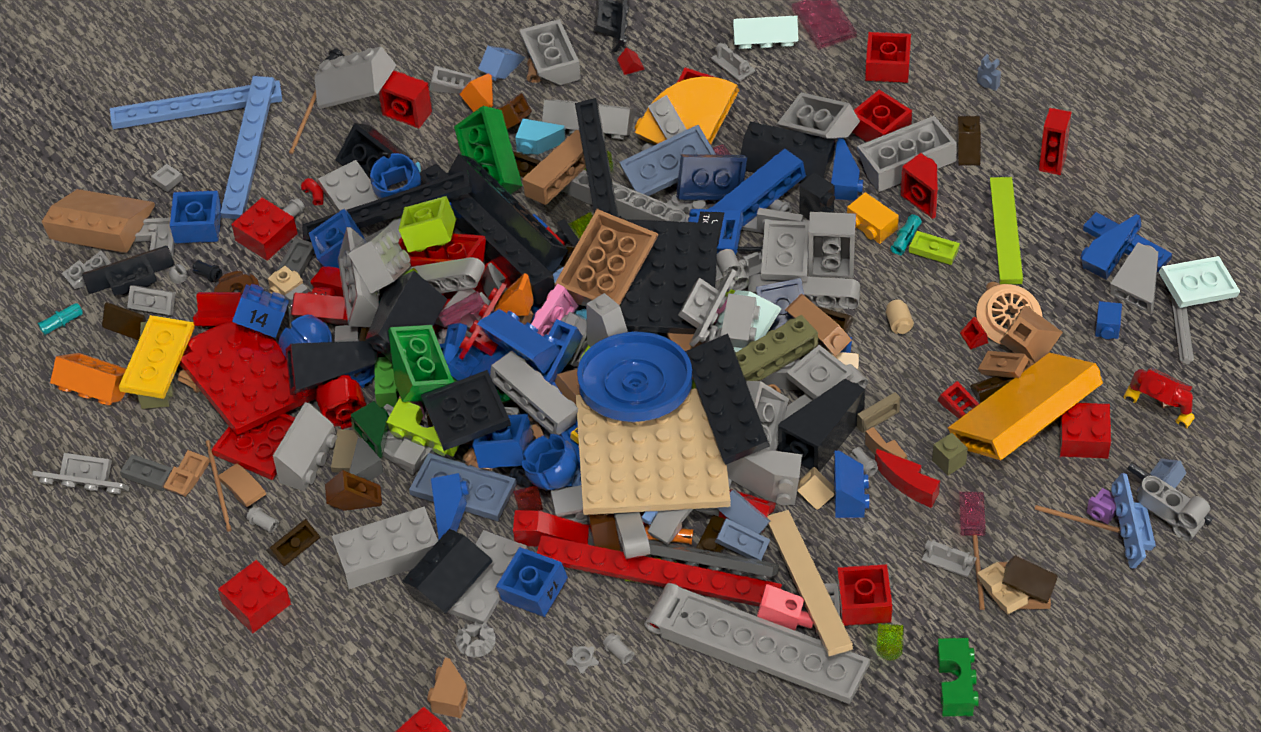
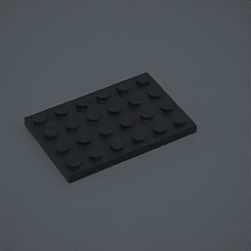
(667, 275)

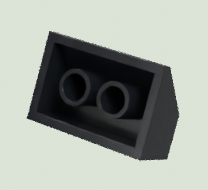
(366, 147)
(446, 571)

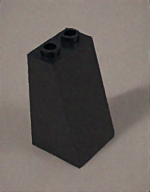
(404, 303)
(822, 424)

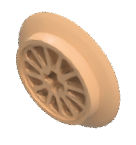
(989, 298)

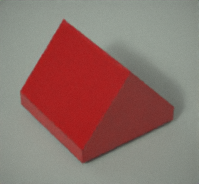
(629, 62)
(974, 334)

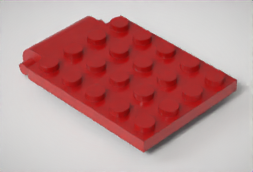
(241, 375)

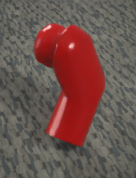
(317, 193)

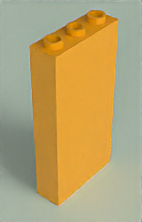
(1026, 405)

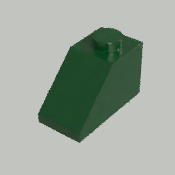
(371, 426)

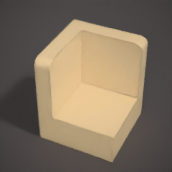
(815, 488)

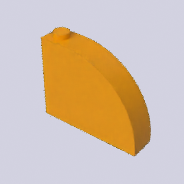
(697, 102)

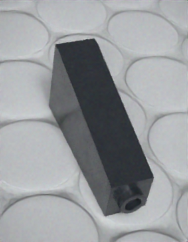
(326, 361)

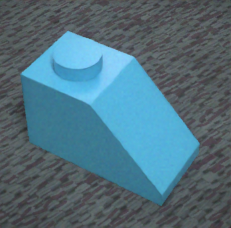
(538, 136)

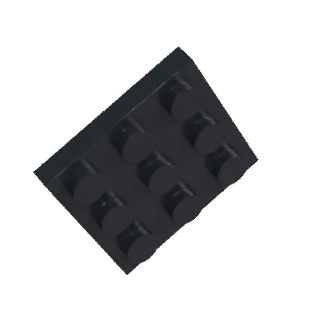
(465, 410)

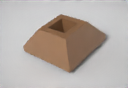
(1031, 335)

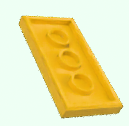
(156, 357)

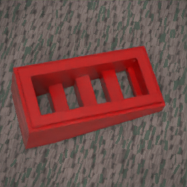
(962, 394)

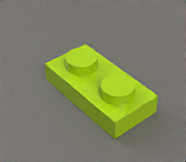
(934, 247)

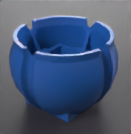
(391, 171)
(305, 330)
(550, 462)

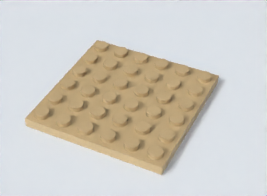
(650, 462)

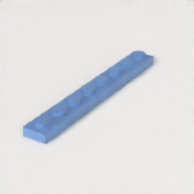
(184, 106)
(247, 147)

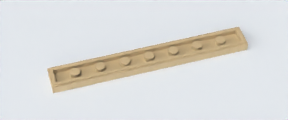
(809, 584)

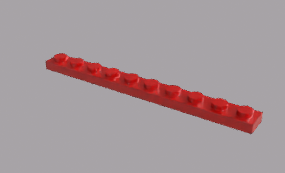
(655, 571)

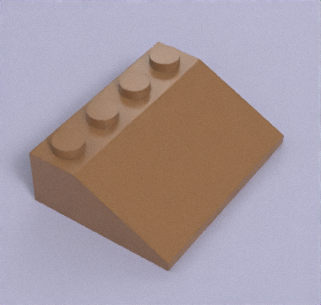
(97, 220)
(606, 259)

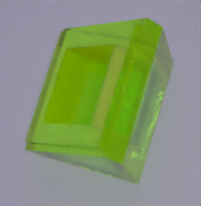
(580, 224)

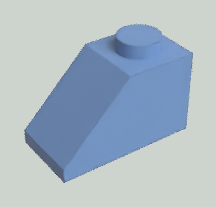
(499, 62)

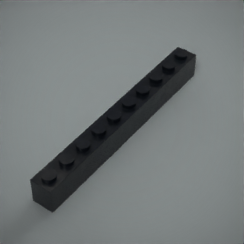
(500, 244)

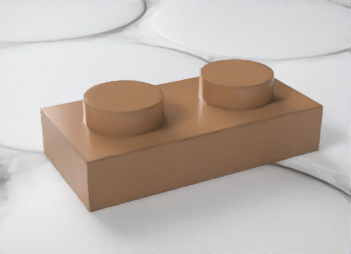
(1003, 364)

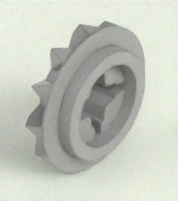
(478, 647)

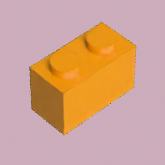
(873, 218)

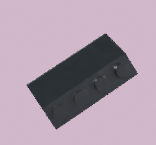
(765, 141)

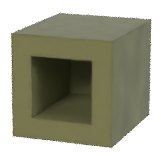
(949, 454)

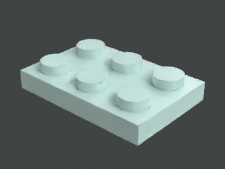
(1199, 281)

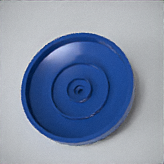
(634, 376)

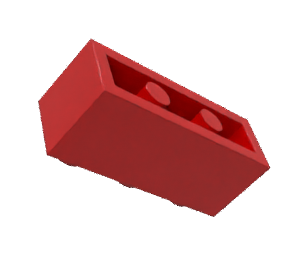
(1055, 141)

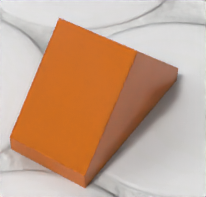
(478, 92)
(517, 297)

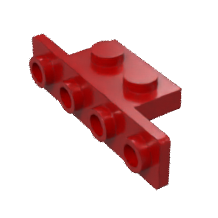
(478, 337)

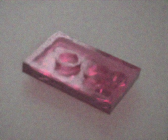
(824, 22)

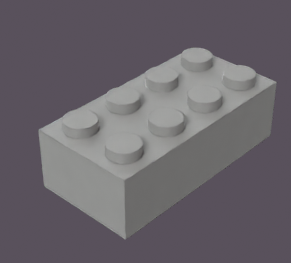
(384, 547)

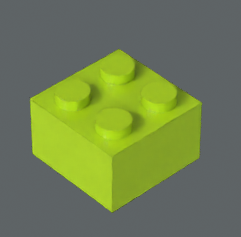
(427, 224)

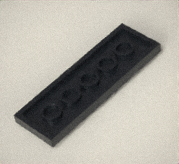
(727, 399)

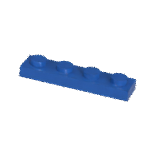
(1099, 225)

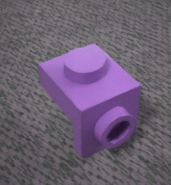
(1102, 506)

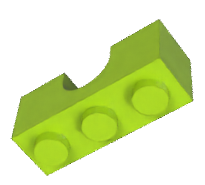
(405, 422)

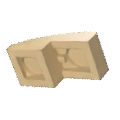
(1005, 596)

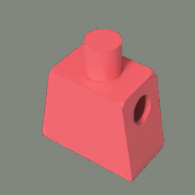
(783, 608)

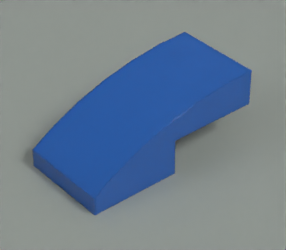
(454, 337)
(464, 367)

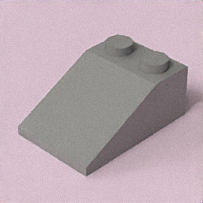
(768, 474)

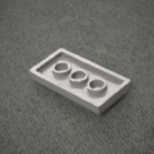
(483, 595)

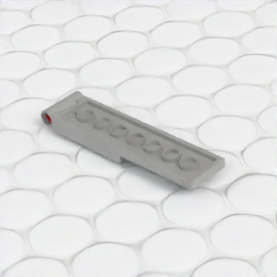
(754, 643)

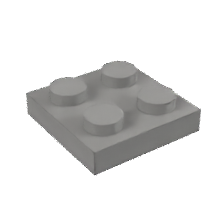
(818, 372)

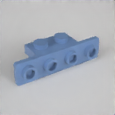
(1133, 522)

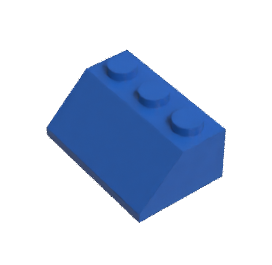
(520, 338)

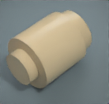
(899, 317)

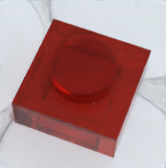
(528, 499)

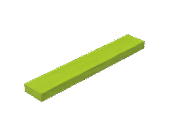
(1006, 230)

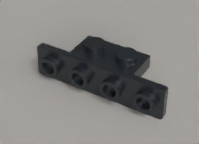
(612, 21)
(135, 270)

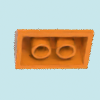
(88, 377)

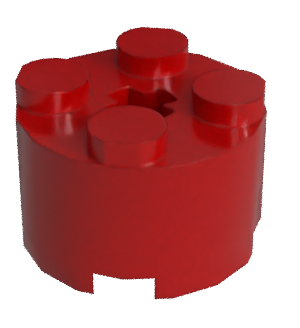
(339, 400)

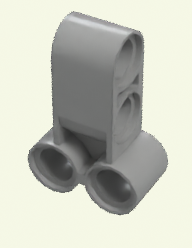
(727, 261)
(1185, 515)

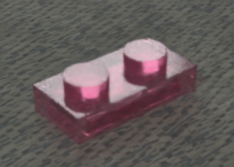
(467, 305)
(972, 513)

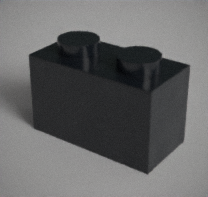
(816, 196)

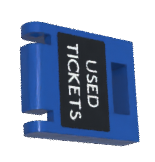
(722, 217)

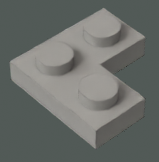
(158, 232)

